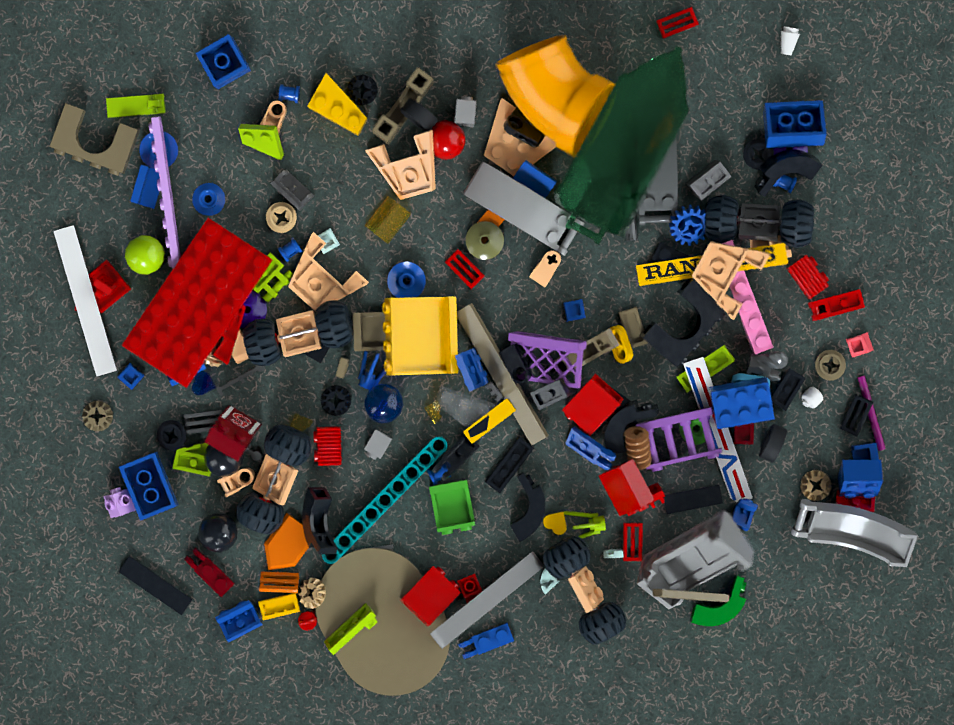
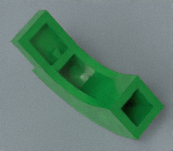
(724, 612)

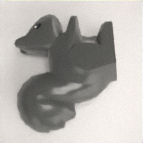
(766, 364)

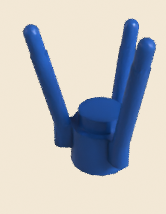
(368, 379)

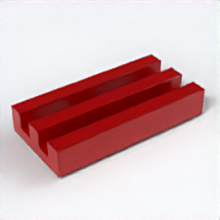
(659, 22)
(453, 257)
(640, 539)

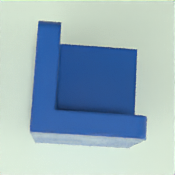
(865, 451)

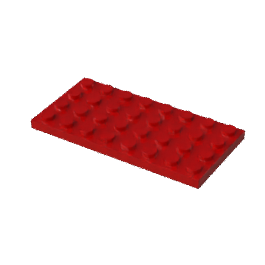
(197, 302)

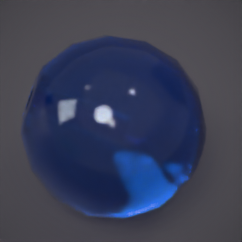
(383, 403)

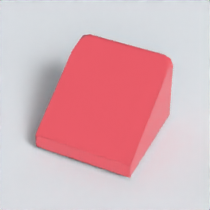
(859, 344)

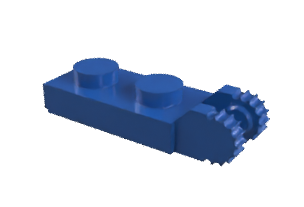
(590, 448)
(488, 640)

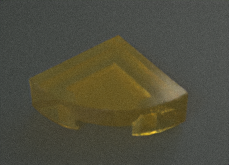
(433, 411)
(300, 422)

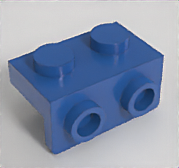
(238, 620)

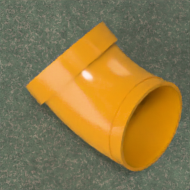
(555, 91)

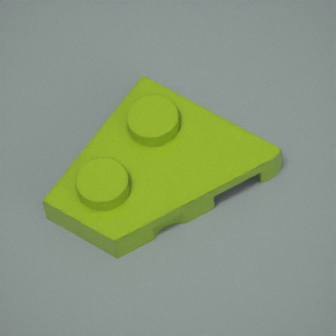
(262, 138)
(192, 460)

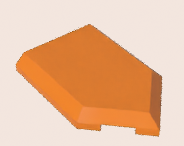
(286, 544)

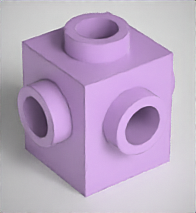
(119, 502)

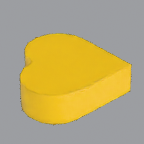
(555, 522)

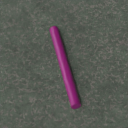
(872, 415)

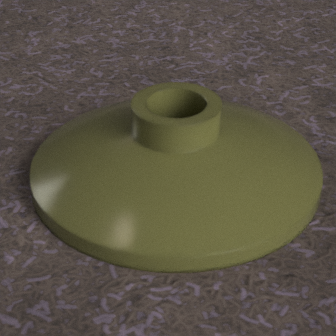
(481, 250)

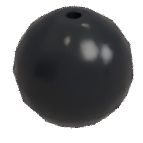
(220, 463)
(218, 532)

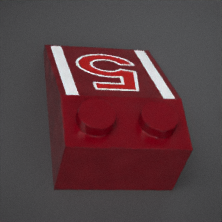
(232, 432)

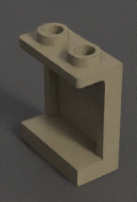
(368, 331)

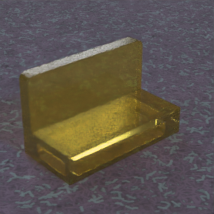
(388, 219)

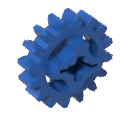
(688, 225)

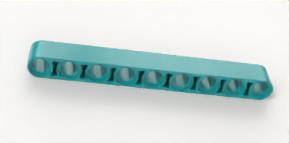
(393, 494)

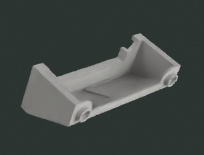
(695, 557)

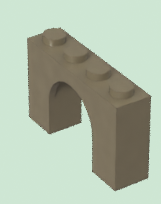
(393, 121)
(115, 157)

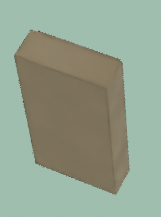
(632, 324)
(342, 368)

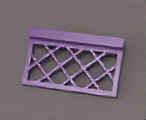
(552, 343)

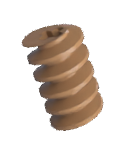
(638, 446)

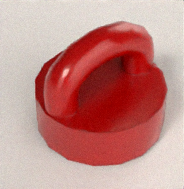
(307, 620)

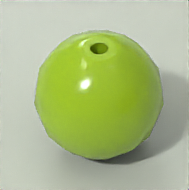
(144, 254)

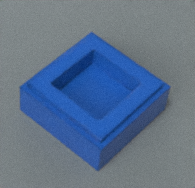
(574, 310)
(130, 376)

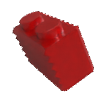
(808, 277)
(329, 446)

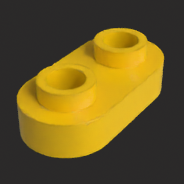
(623, 352)

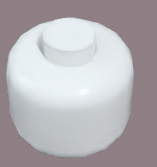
(812, 397)

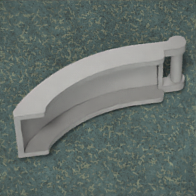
(520, 207)
(857, 530)

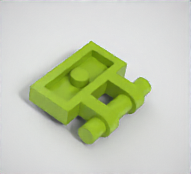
(272, 271)

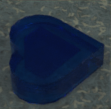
(203, 383)

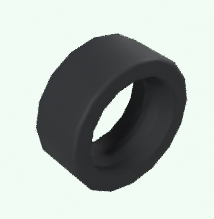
(418, 115)
(773, 443)

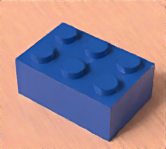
(794, 124)
(741, 403)
(148, 486)

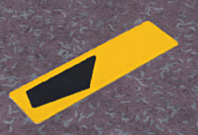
(489, 421)

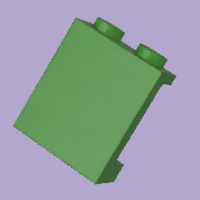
(452, 506)

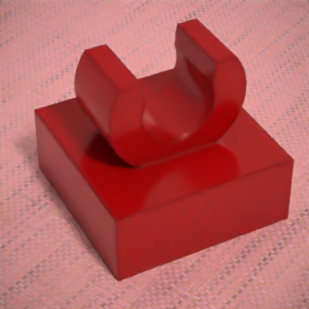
(105, 286)
(657, 494)

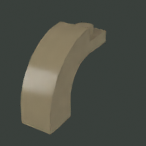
(595, 347)

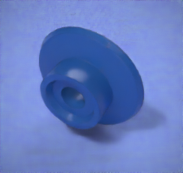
(216, 203)

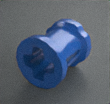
(289, 93)
(786, 183)
(290, 249)
(435, 477)

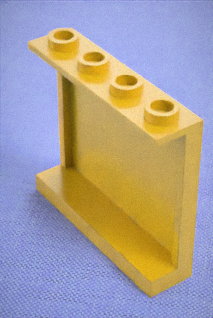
(420, 335)

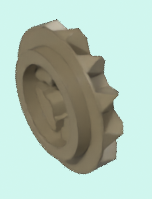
(836, 372)
(103, 409)

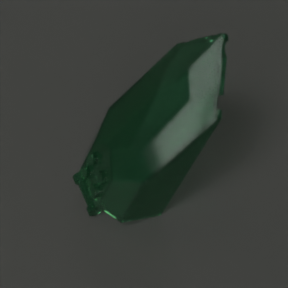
(626, 147)

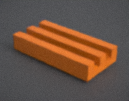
(279, 578)

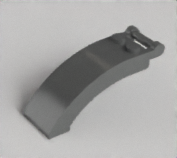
(663, 193)

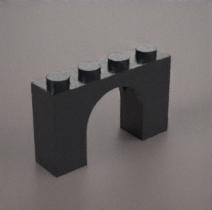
(707, 312)

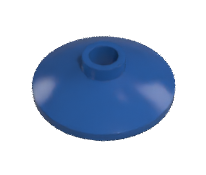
(147, 153)
(396, 277)

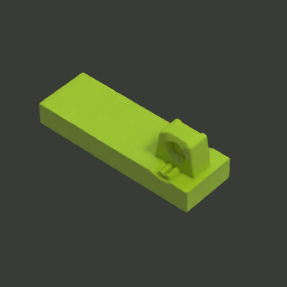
(135, 105)
(715, 362)
(361, 618)

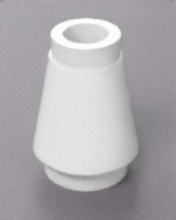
(788, 40)

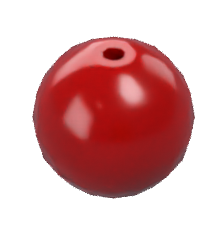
(447, 139)

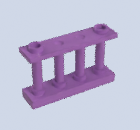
(685, 421)

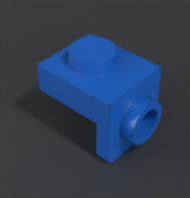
(743, 513)

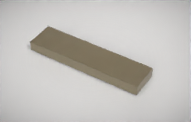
(690, 595)

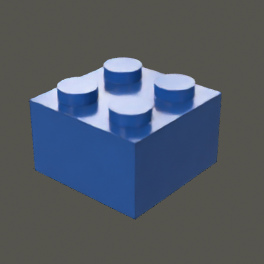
(223, 61)
(860, 478)

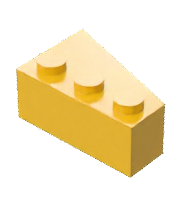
(336, 106)

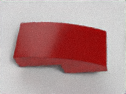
(470, 587)

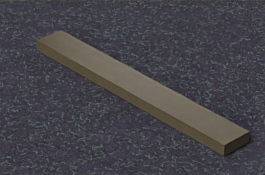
(509, 389)

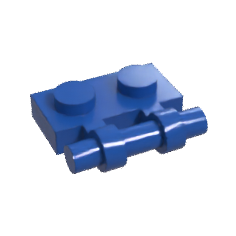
(471, 369)

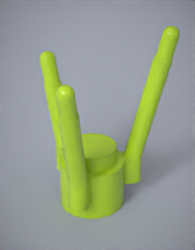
(596, 524)

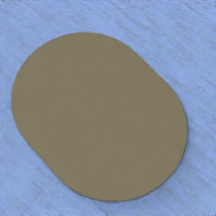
(398, 650)

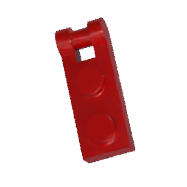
(837, 304)

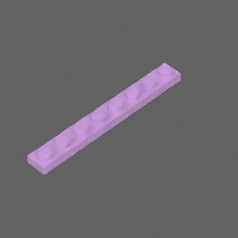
(164, 185)

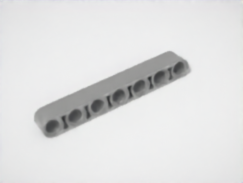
(487, 600)

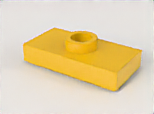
(279, 606)

